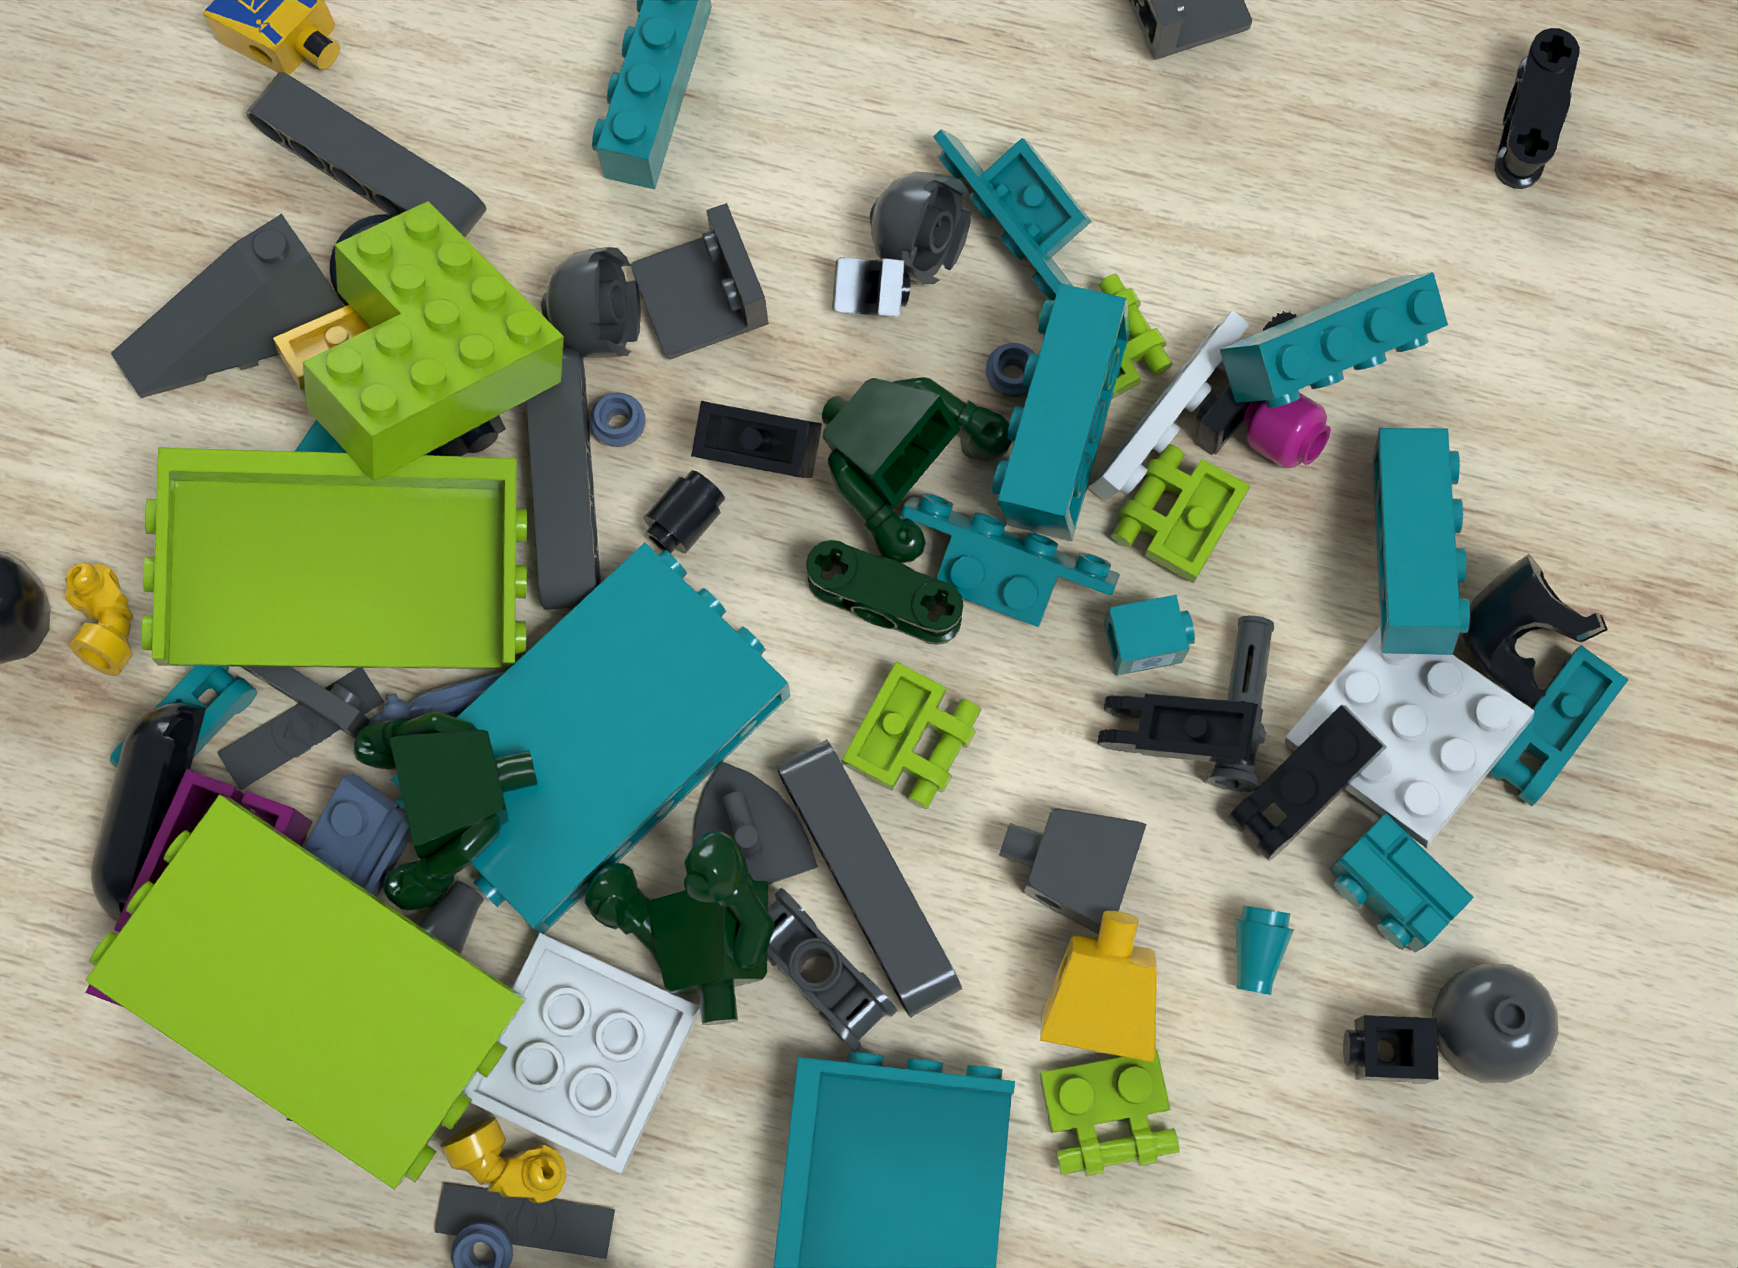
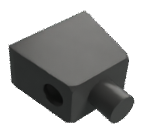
(1077, 862)

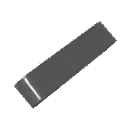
(358, 154)
(563, 488)
(869, 878)

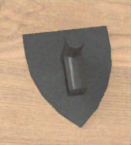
(758, 821)

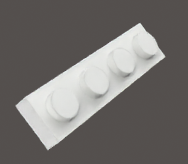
(1157, 425)

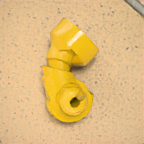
(99, 597)
(527, 1174)

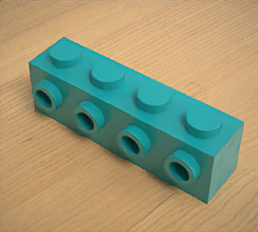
(649, 89)
(1334, 338)
(1418, 542)

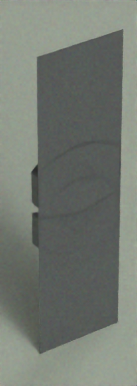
(290, 734)
(543, 1225)

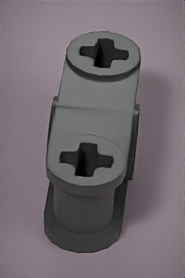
(843, 993)

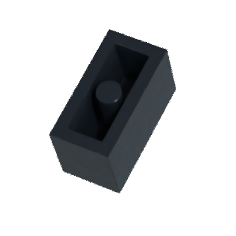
(756, 440)

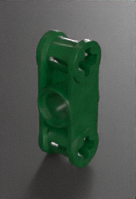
(884, 592)

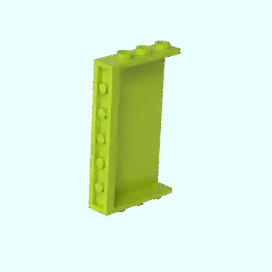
(326, 568)
(307, 991)

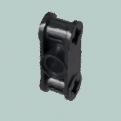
(1537, 108)

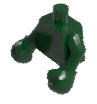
(888, 441)
(448, 793)
(701, 936)

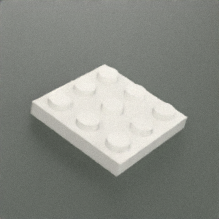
(1439, 729)
(585, 1054)

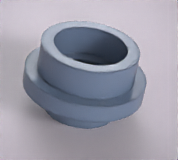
(1008, 355)
(614, 405)
(463, 1246)

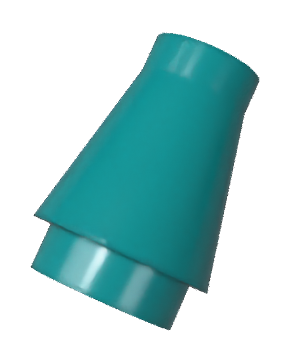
(1260, 947)

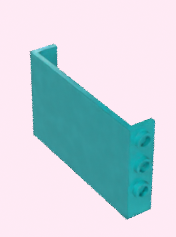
(621, 724)
(893, 1165)

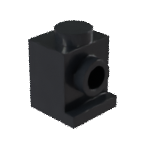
(1413, 1045)

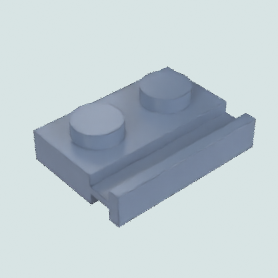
(360, 833)

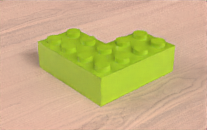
(442, 347)

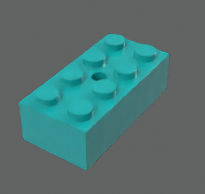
(1063, 412)

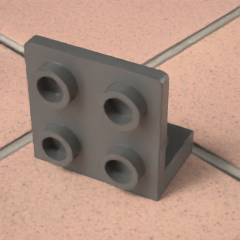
(1185, 24)
(702, 289)

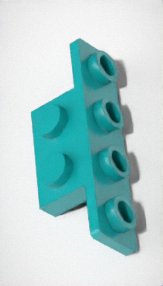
(1026, 202)
(1001, 567)

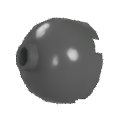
(921, 223)
(594, 303)
(1495, 1023)

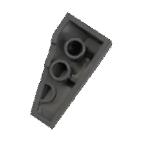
(229, 313)

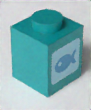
(1148, 634)

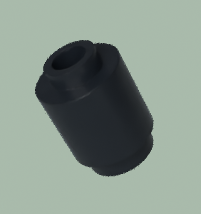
(683, 513)

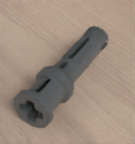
(1254, 640)

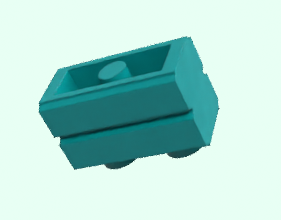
(1399, 885)

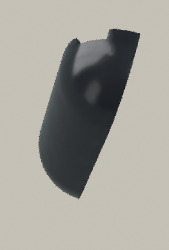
(142, 790)

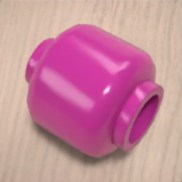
(1287, 432)

